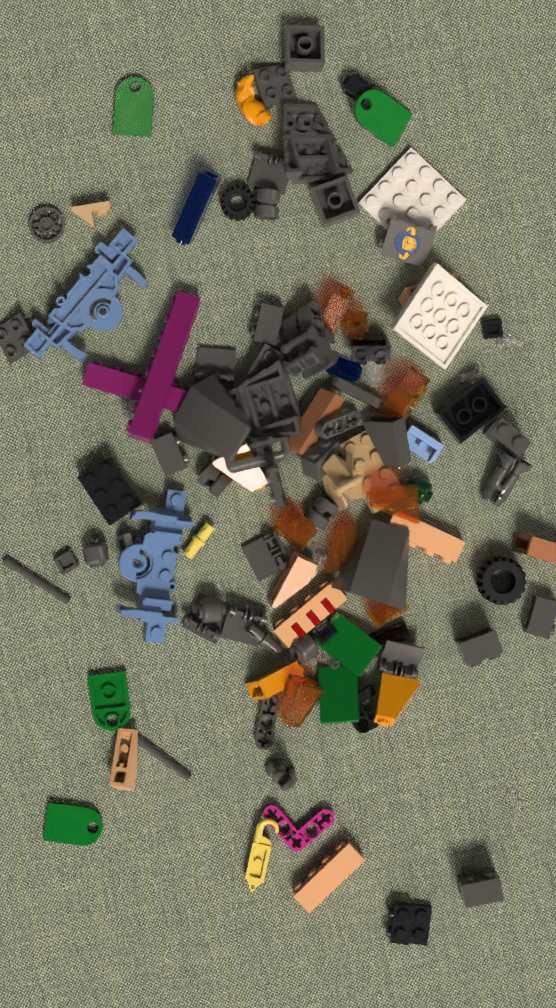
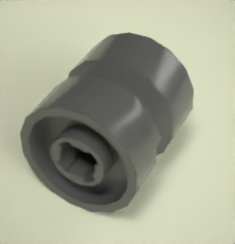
(267, 201)
(214, 480)
(321, 512)

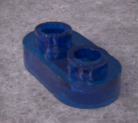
(345, 369)

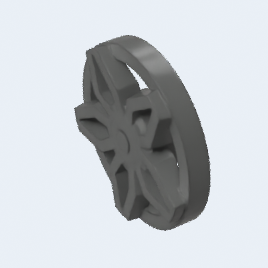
(46, 225)

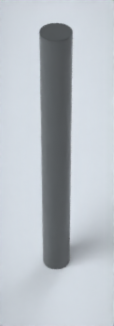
(37, 581)
(163, 758)

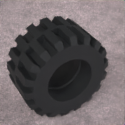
(517, 585)

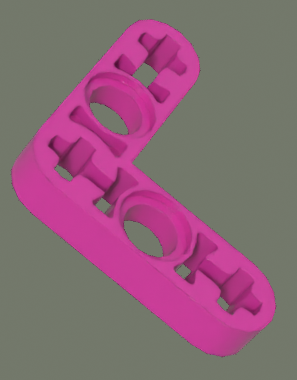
(301, 831)

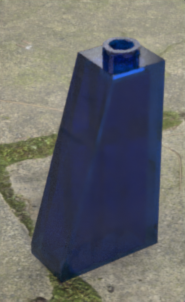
(196, 207)

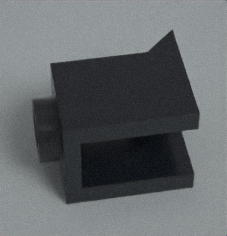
(355, 85)

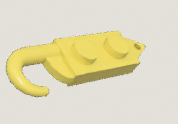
(259, 854)

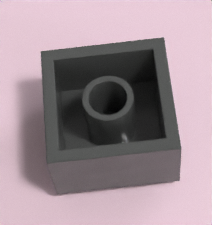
(303, 48)
(335, 201)
(479, 646)
(480, 887)

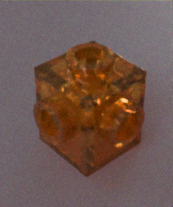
(355, 325)

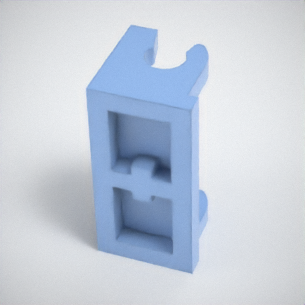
(423, 444)

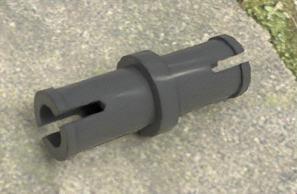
(263, 639)

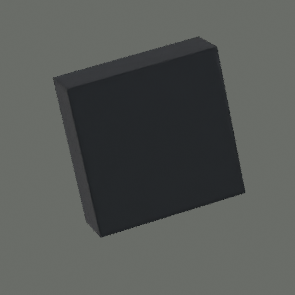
(492, 328)
(324, 631)

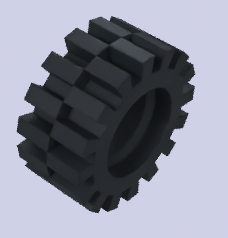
(237, 191)

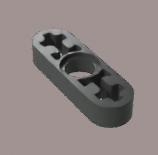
(356, 392)
(330, 422)
(274, 708)

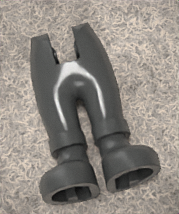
(495, 479)
(284, 778)

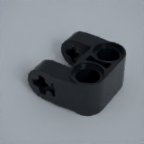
(364, 694)

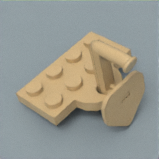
(366, 472)

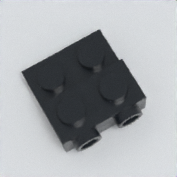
(370, 351)
(409, 923)

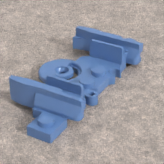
(75, 311)
(155, 582)

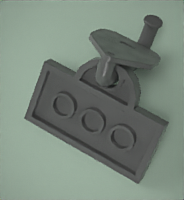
(265, 458)

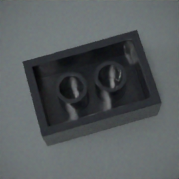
(470, 411)
(110, 490)

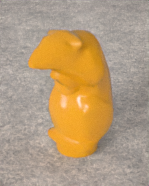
(252, 109)

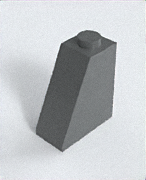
(389, 439)

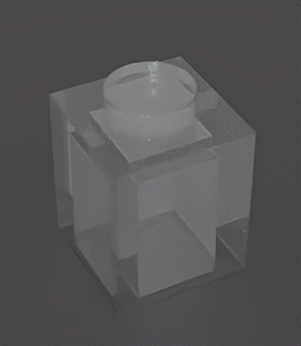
(374, 374)

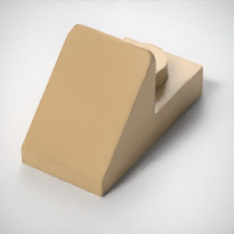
(87, 212)
(338, 468)

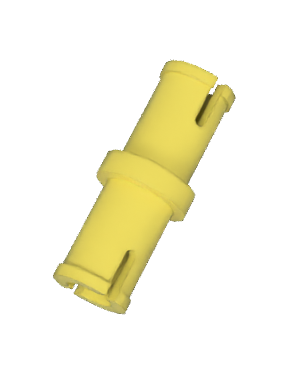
(198, 540)

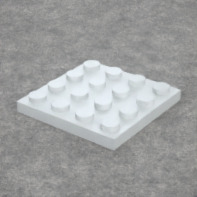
(413, 193)
(439, 316)

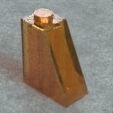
(337, 308)
(396, 500)
(341, 546)
(298, 700)

